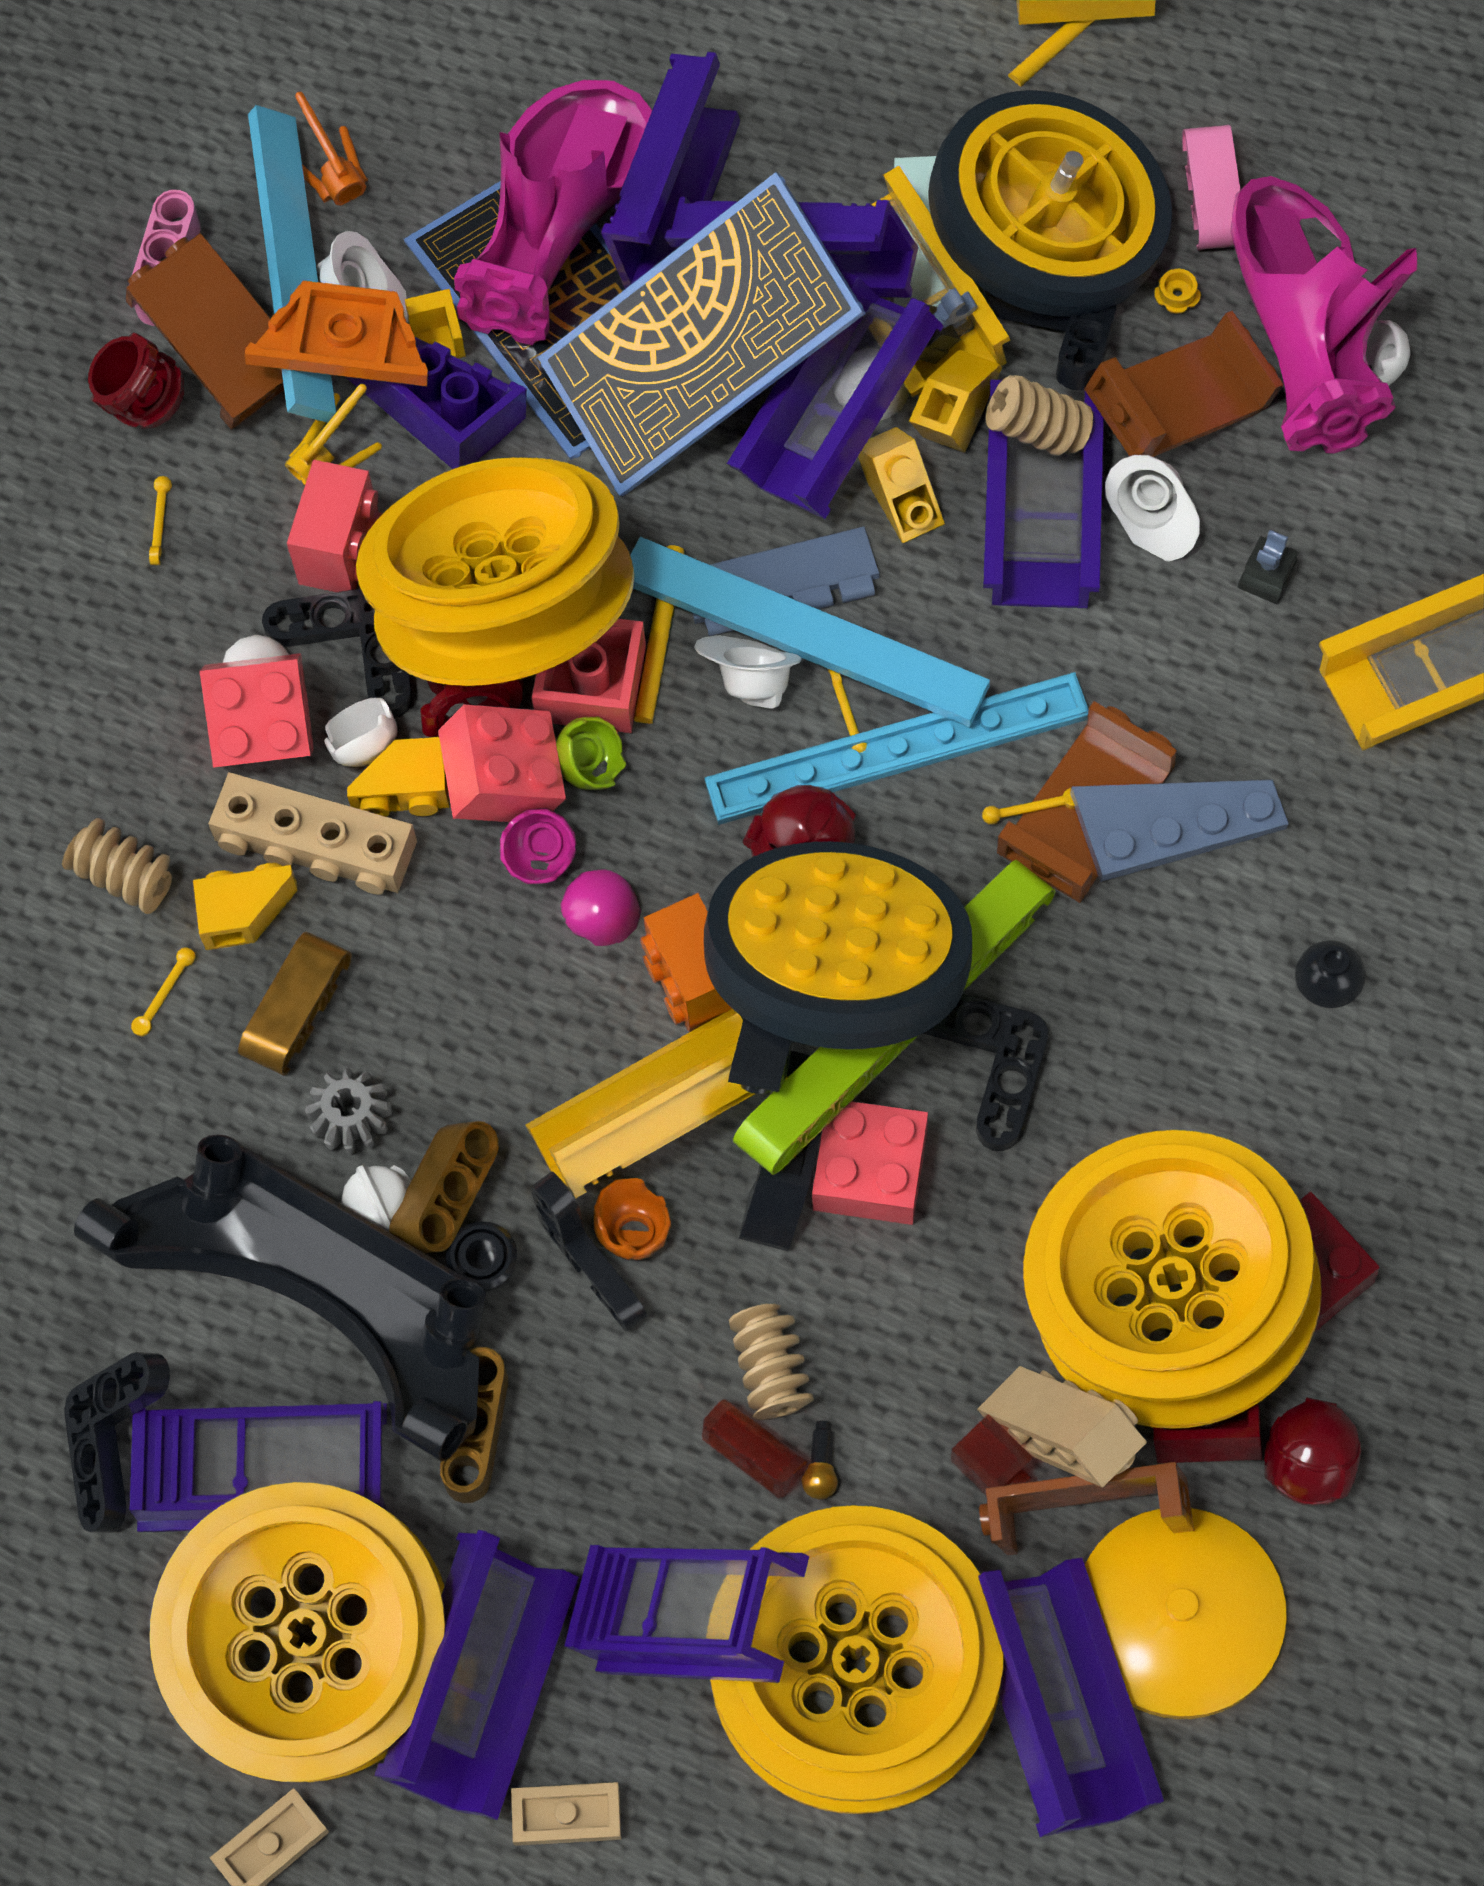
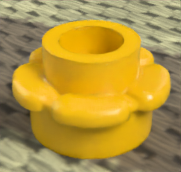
(1179, 280)

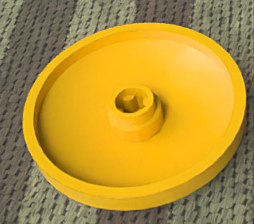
(1188, 1612)

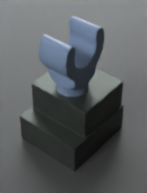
(948, 312)
(1269, 567)

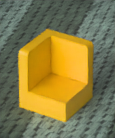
(435, 320)

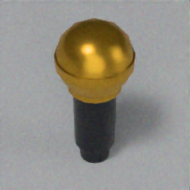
(819, 1478)

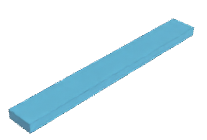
(287, 241)
(808, 632)
(899, 747)

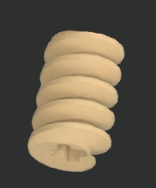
(1039, 416)
(119, 866)
(767, 1361)

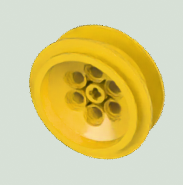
(495, 571)
(1153, 1196)
(881, 1568)
(206, 1624)

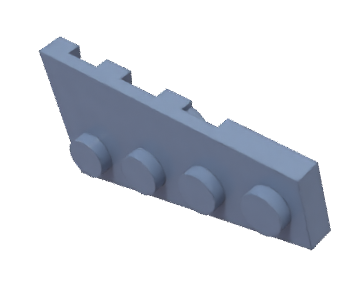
(1167, 822)

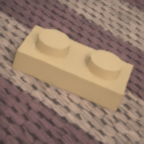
(566, 1814)
(270, 1843)

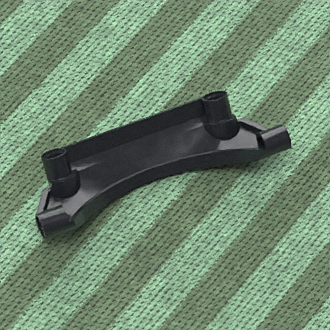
(279, 1233)

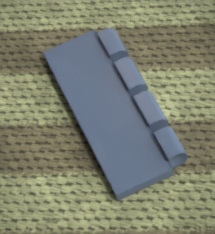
(809, 571)

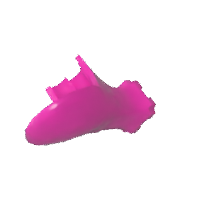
(557, 180)
(1314, 314)

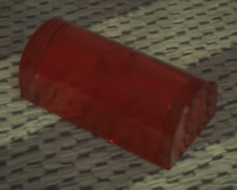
(752, 1448)

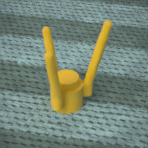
(312, 446)

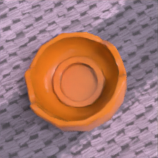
(626, 1202)

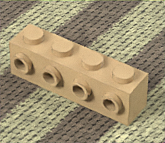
(312, 833)
(1066, 1425)

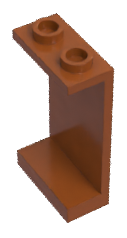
(209, 324)
(1185, 390)
(1103, 754)
(1160, 1479)

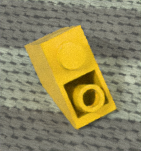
(954, 400)
(900, 483)
(403, 778)
(241, 905)

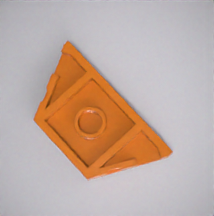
(341, 334)

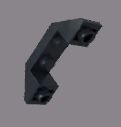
(760, 1060)
(778, 1199)

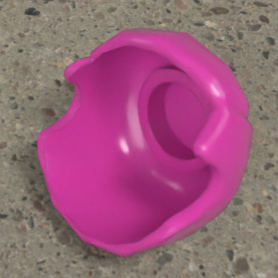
(537, 832)
(601, 907)

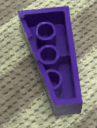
(458, 411)

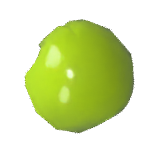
(585, 741)

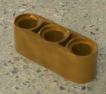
(292, 1002)
(462, 1174)
(480, 1449)

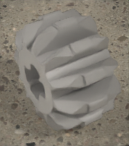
(366, 1118)

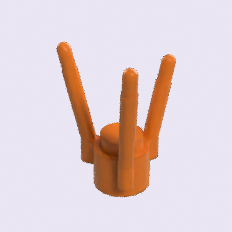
(340, 178)

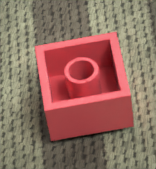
(330, 526)
(597, 680)
(257, 710)
(500, 762)
(871, 1163)

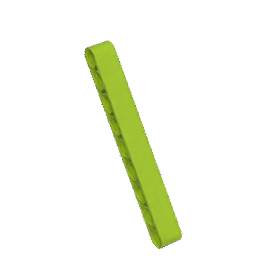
(836, 1076)

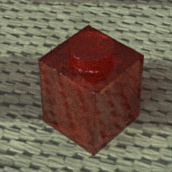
(991, 1456)

